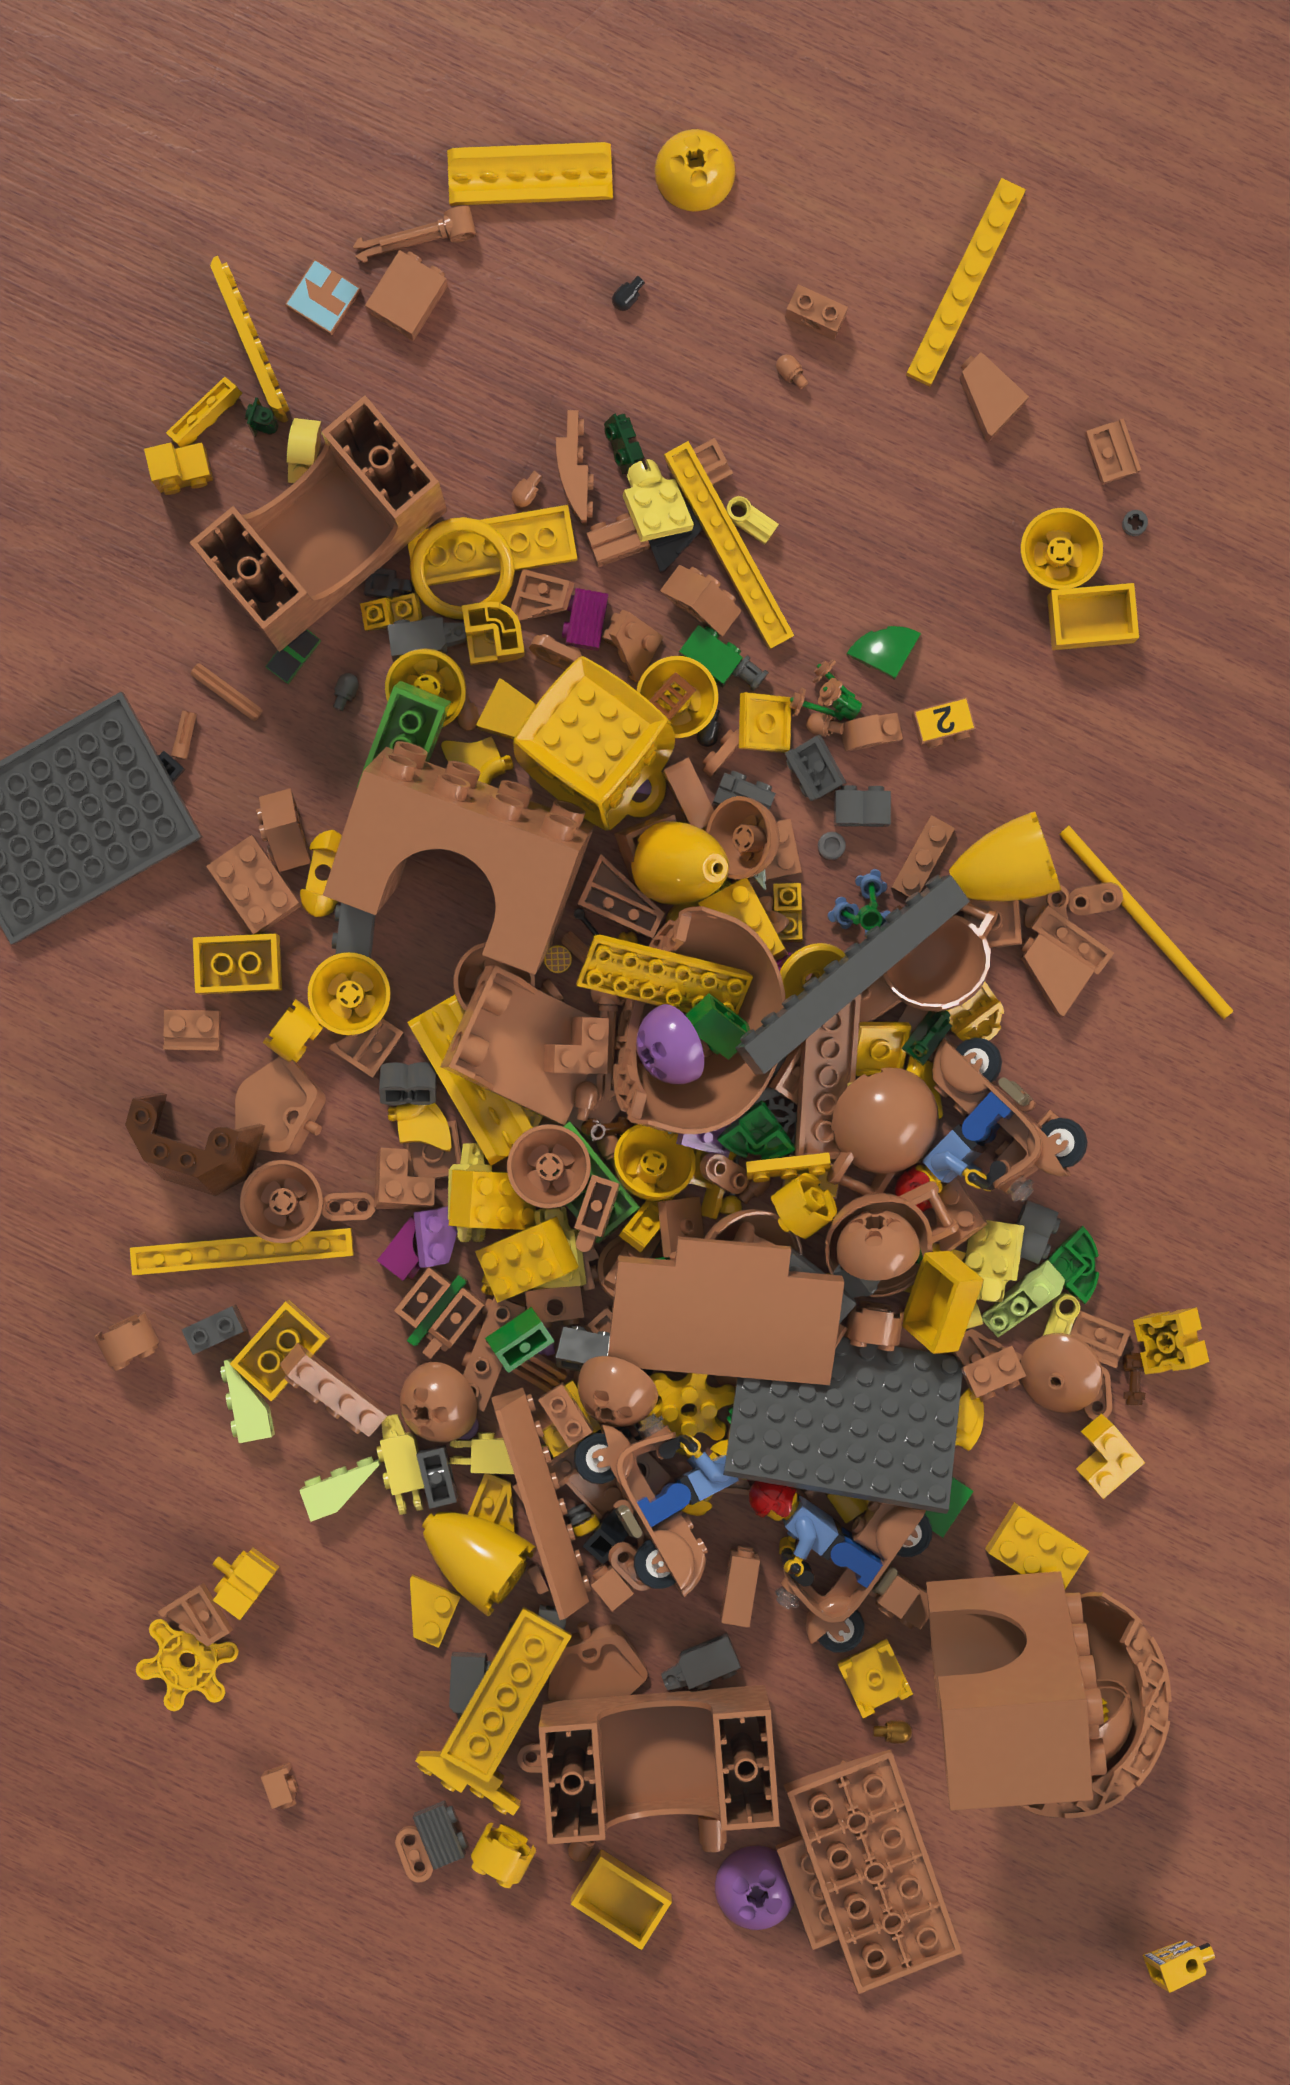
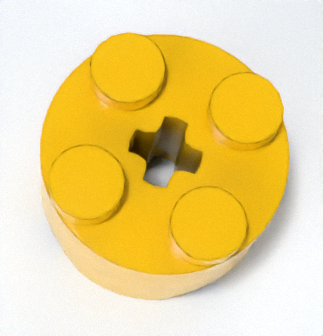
(293, 1031)
(804, 1206)
(502, 1854)

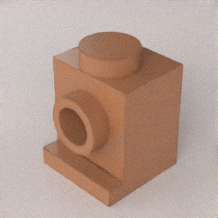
(280, 1786)

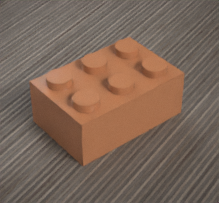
(254, 885)

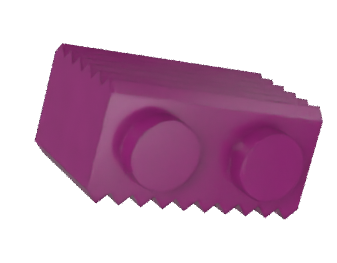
(586, 619)

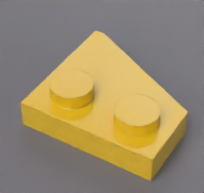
(494, 1501)

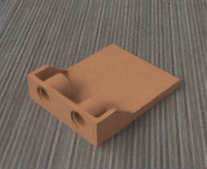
(504, 1043)

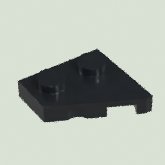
(670, 547)

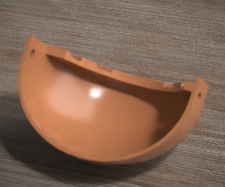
(726, 1085)
(1130, 1655)

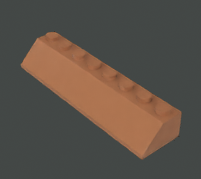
(540, 1501)

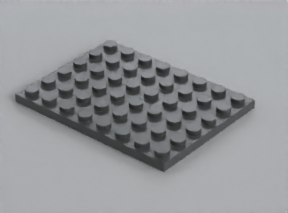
(83, 816)
(870, 1435)

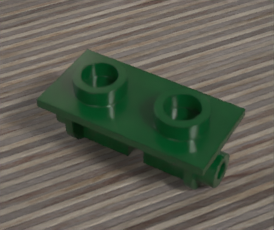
(260, 419)
(618, 431)
(927, 1035)

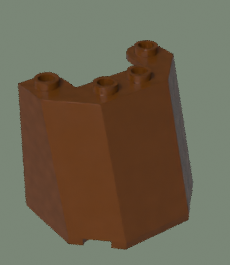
(222, 1164)

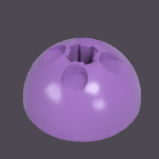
(670, 1046)
(751, 1873)

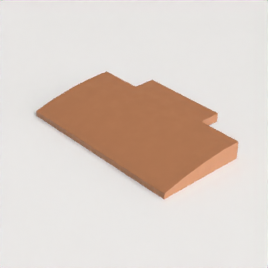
(726, 1313)
(865, 1872)

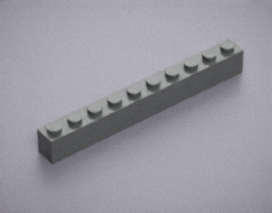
(852, 974)

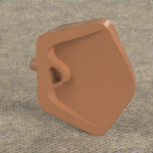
(284, 1102)
(597, 1665)

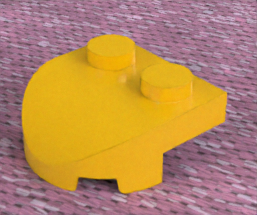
(978, 1016)

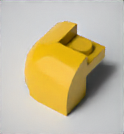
(492, 633)

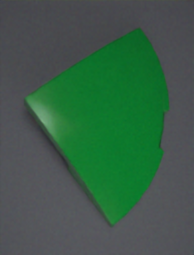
(885, 649)
(757, 1134)
(1076, 1263)

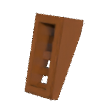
(660, 694)

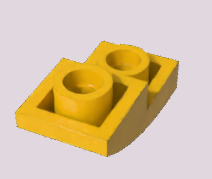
(385, 611)
(789, 903)

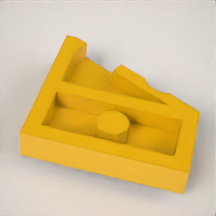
(431, 1610)

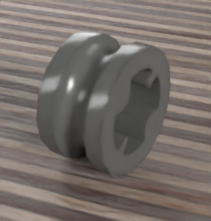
(1141, 518)
(577, 1514)

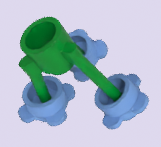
(868, 915)

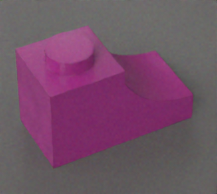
(401, 1254)

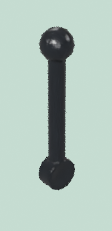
(580, 915)

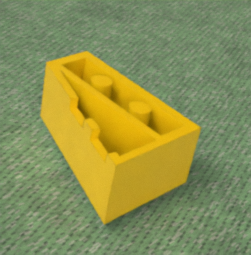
(743, 903)

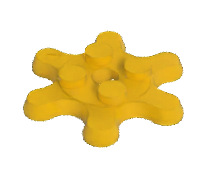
(695, 1391)
(183, 1679)

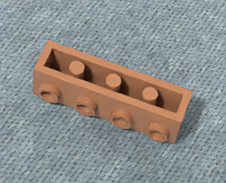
(482, 1363)
(333, 1390)

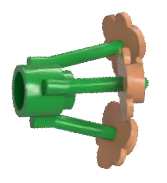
(845, 703)

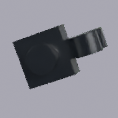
(384, 584)

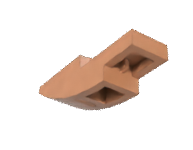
(575, 477)

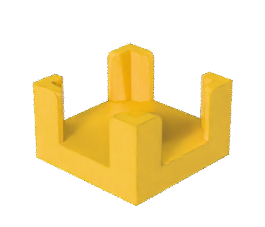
(874, 1677)

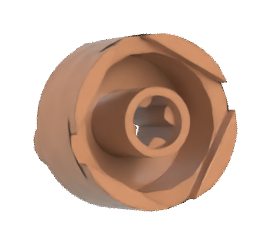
(874, 1325)
(126, 1340)

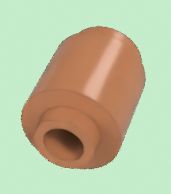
(711, 1834)

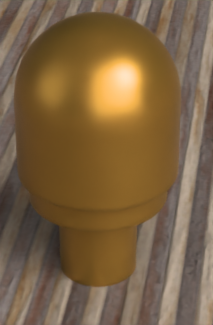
(893, 1731)

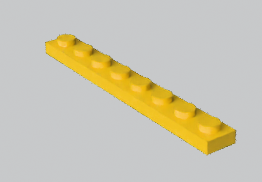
(965, 282)
(728, 545)
(239, 1252)

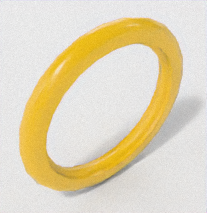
(449, 526)

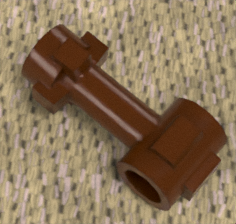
(596, 1131)
(1133, 1364)

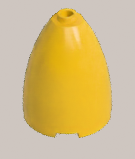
(678, 863)
(1008, 863)
(477, 1556)

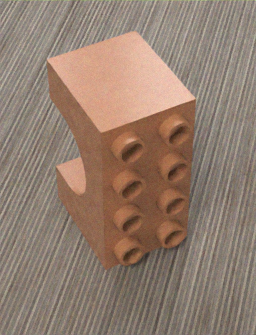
(327, 529)
(518, 844)
(1015, 1691)
(658, 1757)

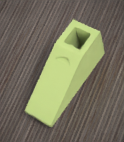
(1024, 1298)
(250, 1410)
(330, 1494)

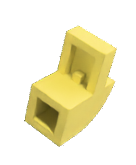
(302, 447)

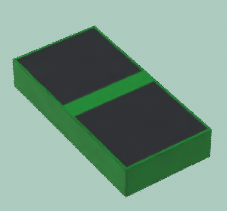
(291, 659)

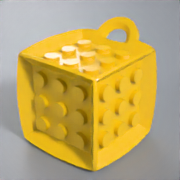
(596, 744)

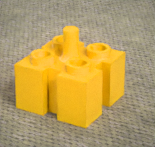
(1171, 1341)
(243, 1581)

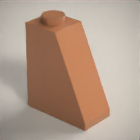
(990, 394)
(689, 793)
(1055, 972)

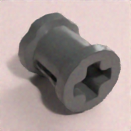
(750, 673)

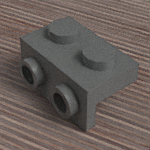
(815, 768)

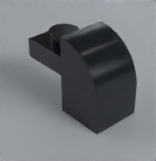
(606, 1536)

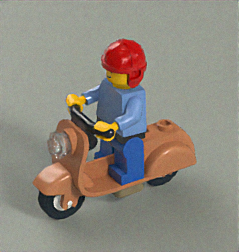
(968, 1078)
(671, 1551)
(866, 1553)

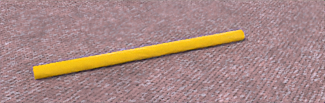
(1148, 924)

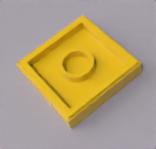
(764, 722)
(881, 1046)

